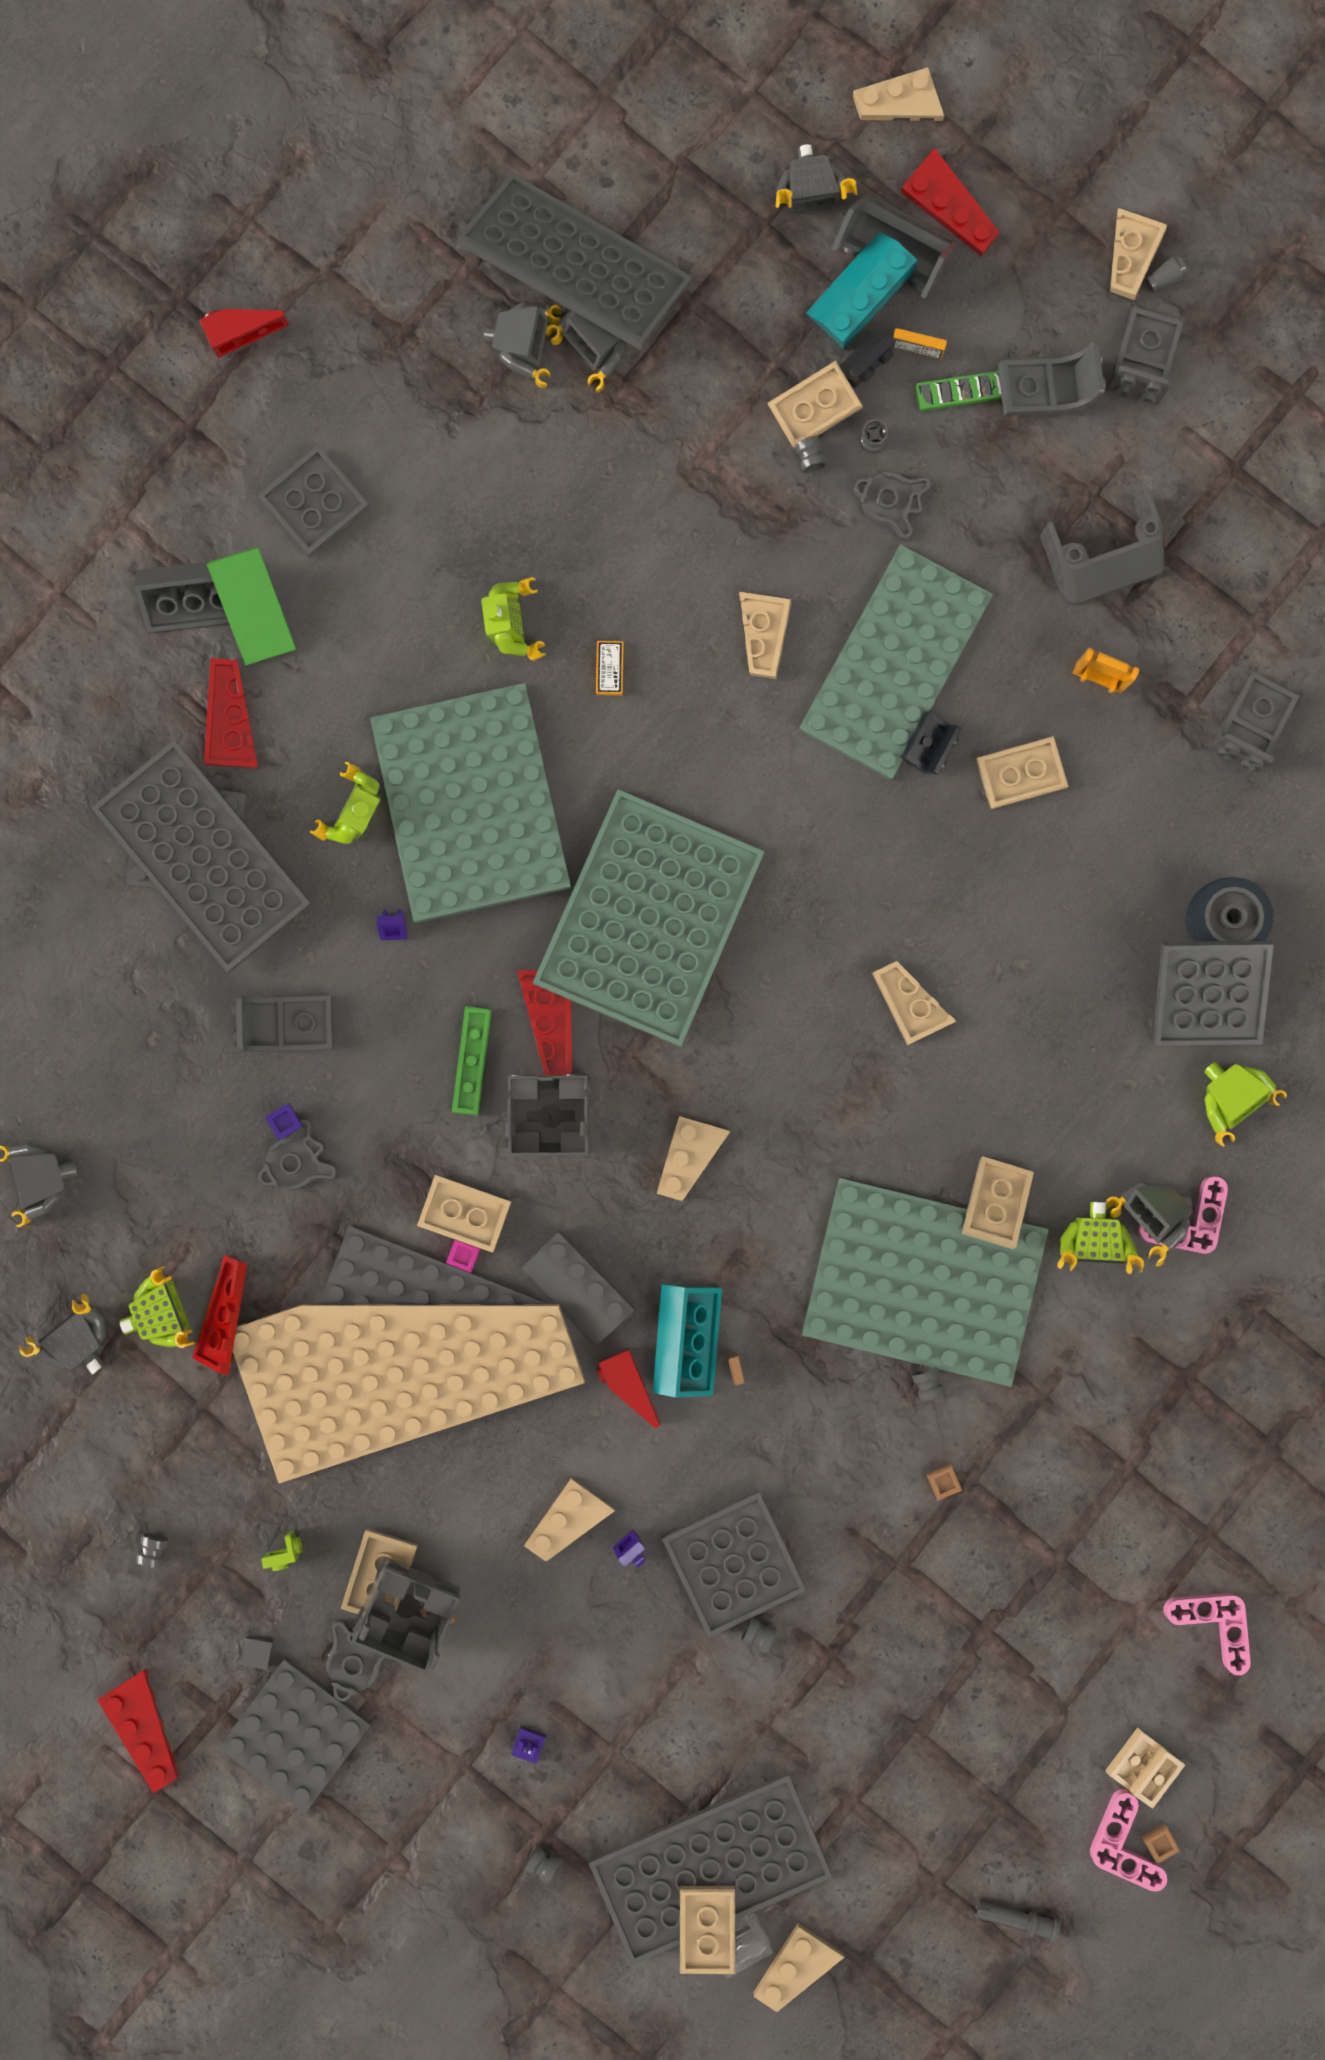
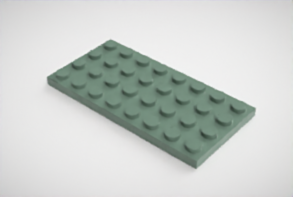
(895, 661)

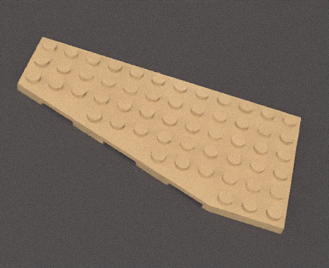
(379, 1375)

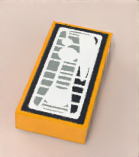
(919, 344)
(609, 668)

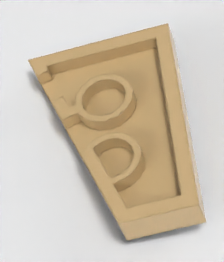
(900, 97)
(1134, 250)
(765, 630)
(911, 1006)
(688, 1156)
(567, 1519)
(796, 1967)

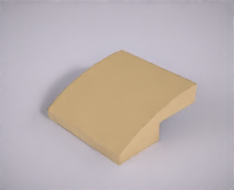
(1145, 1768)

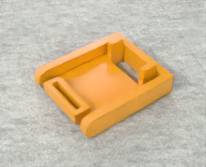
(1105, 671)

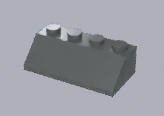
(178, 597)
(578, 1288)

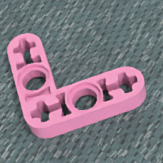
(1199, 1226)
(1225, 1619)
(1115, 1843)

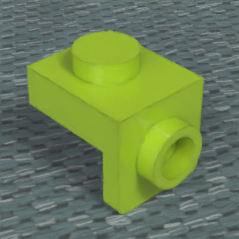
(281, 1558)

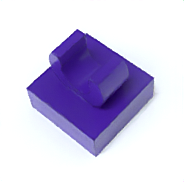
(392, 926)
(284, 1121)
(630, 1549)
(528, 1744)

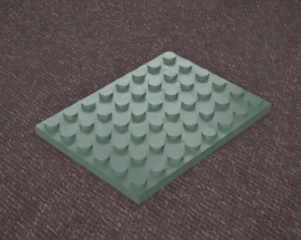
(470, 803)
(648, 918)
(917, 1289)

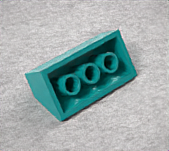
(863, 289)
(687, 1340)

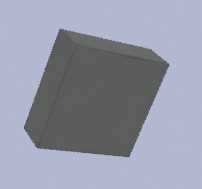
(257, 1652)

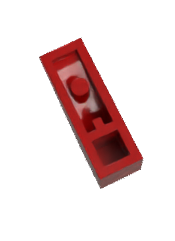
(236, 328)
(626, 1382)

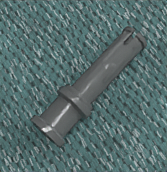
(1030, 1923)

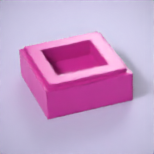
(463, 1256)

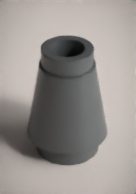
(1167, 274)

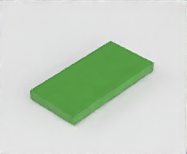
(251, 605)

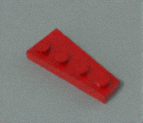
(948, 202)
(227, 722)
(550, 1023)
(219, 1326)
(138, 1724)

